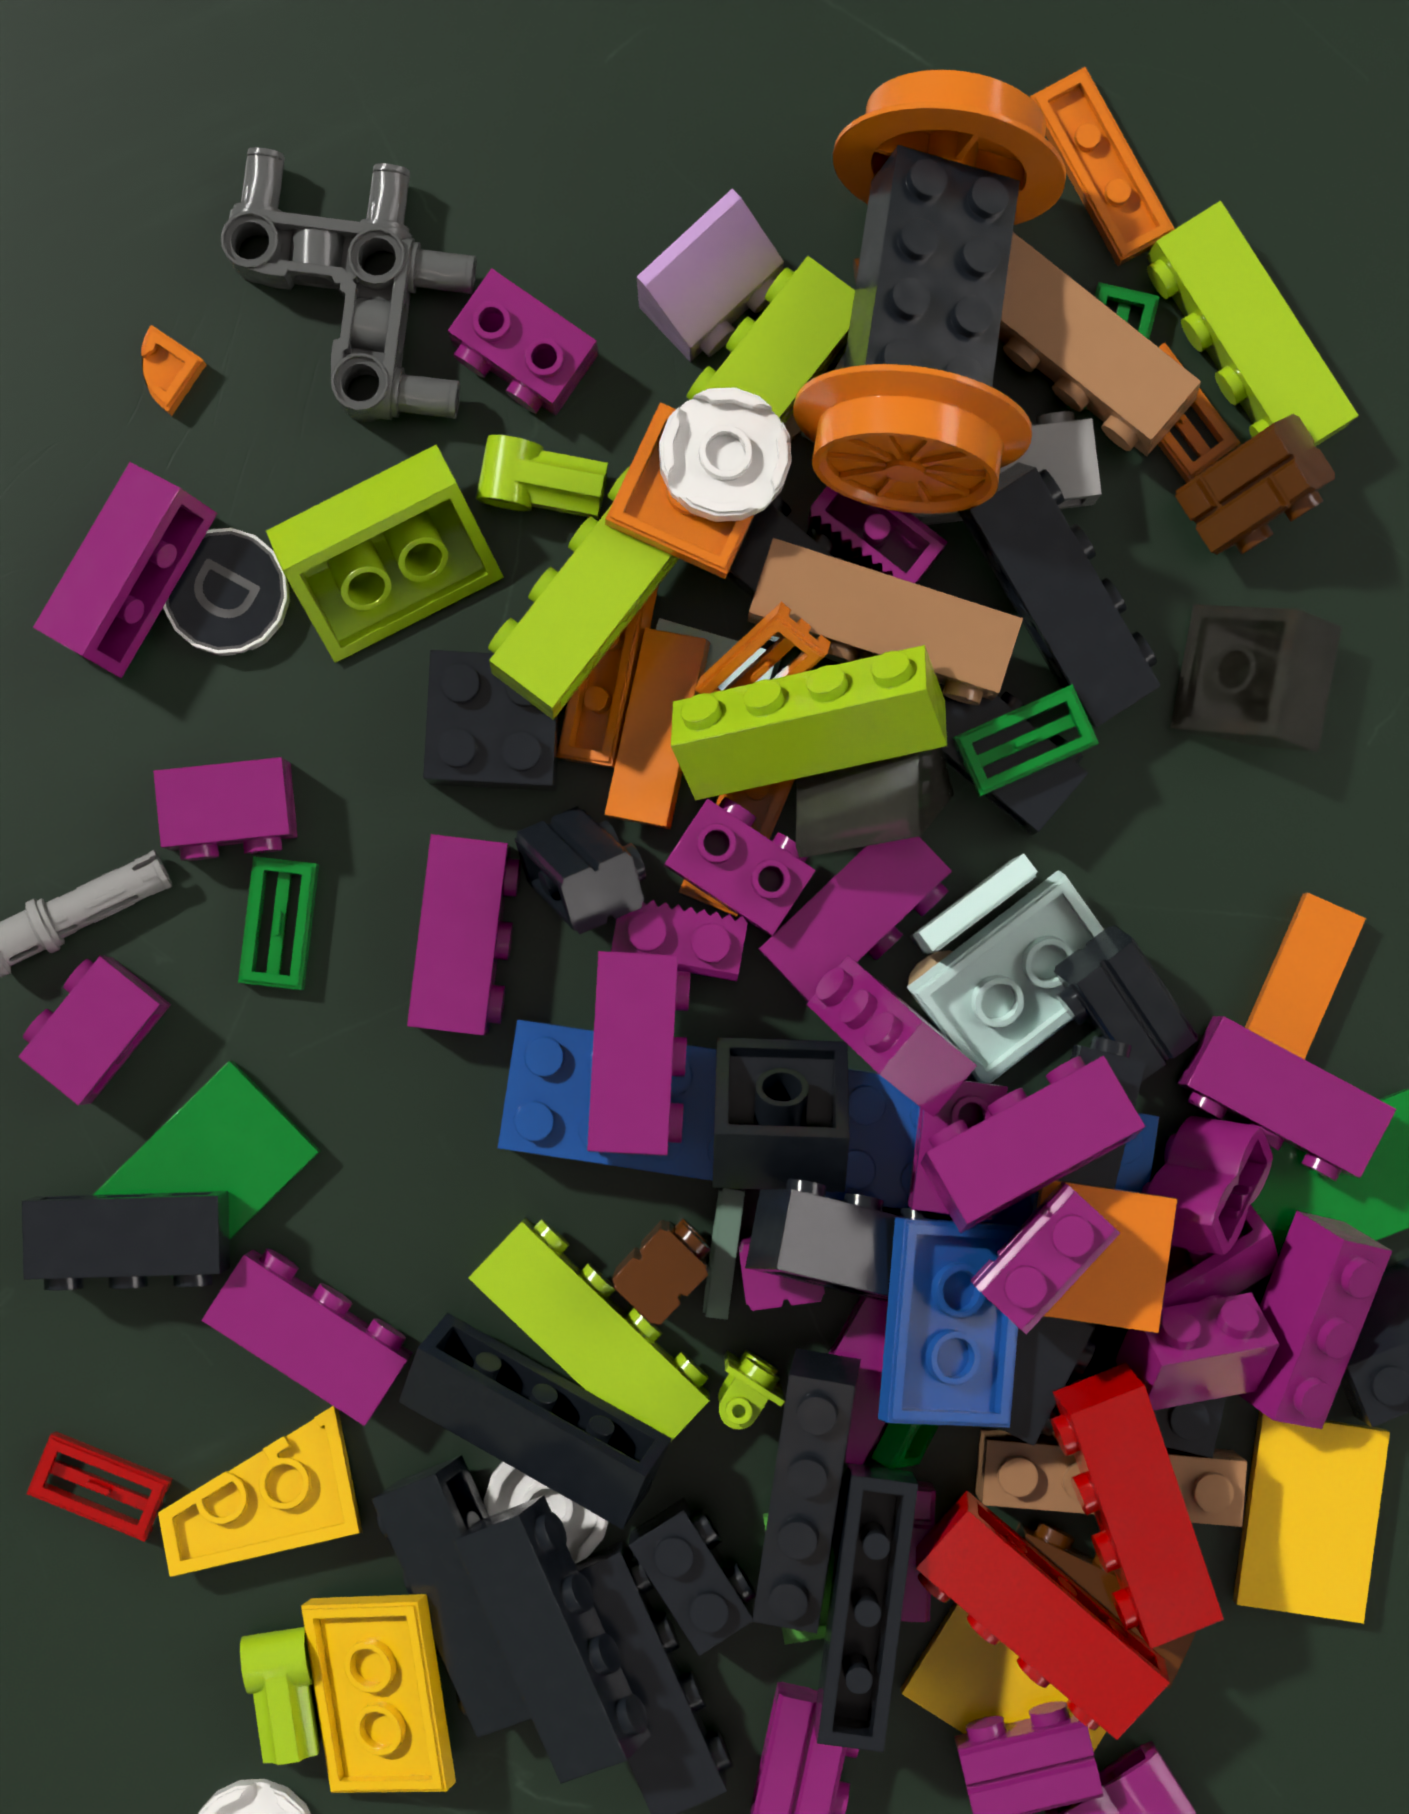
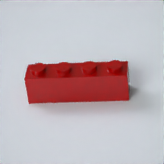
(1136, 1505)
(1040, 1616)

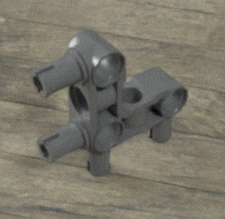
(333, 256)

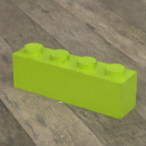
(1246, 326)
(809, 723)
(587, 1331)

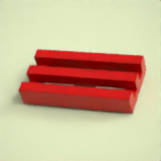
(108, 1462)

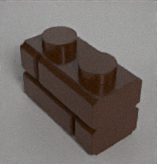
(1255, 485)
(663, 1269)

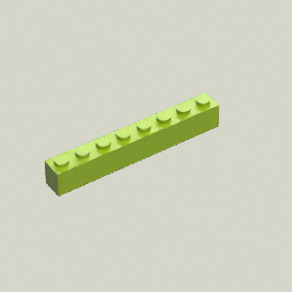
(613, 574)

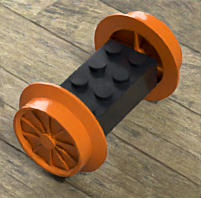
(945, 180)

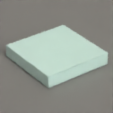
(974, 905)

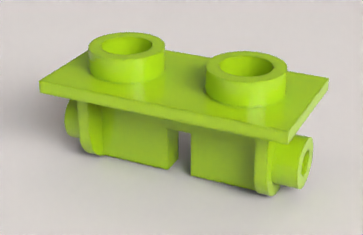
(747, 1389)

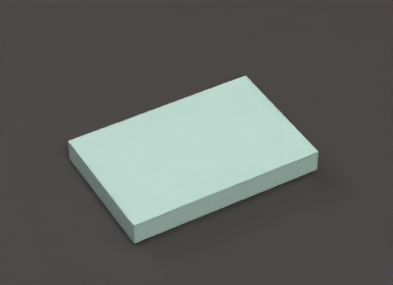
(1000, 985)

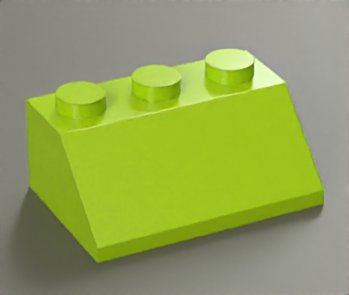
(384, 554)

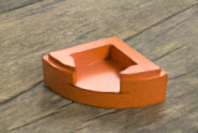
(168, 369)

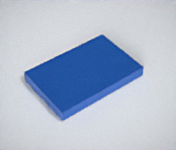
(944, 1341)

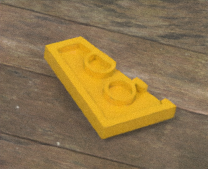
(274, 1502)

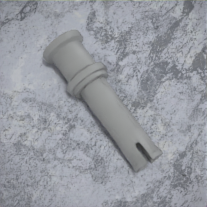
(47, 923)

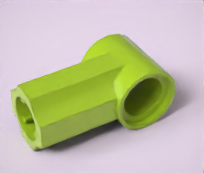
(524, 476)
(280, 1678)

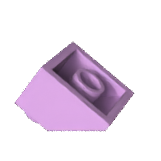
(710, 278)

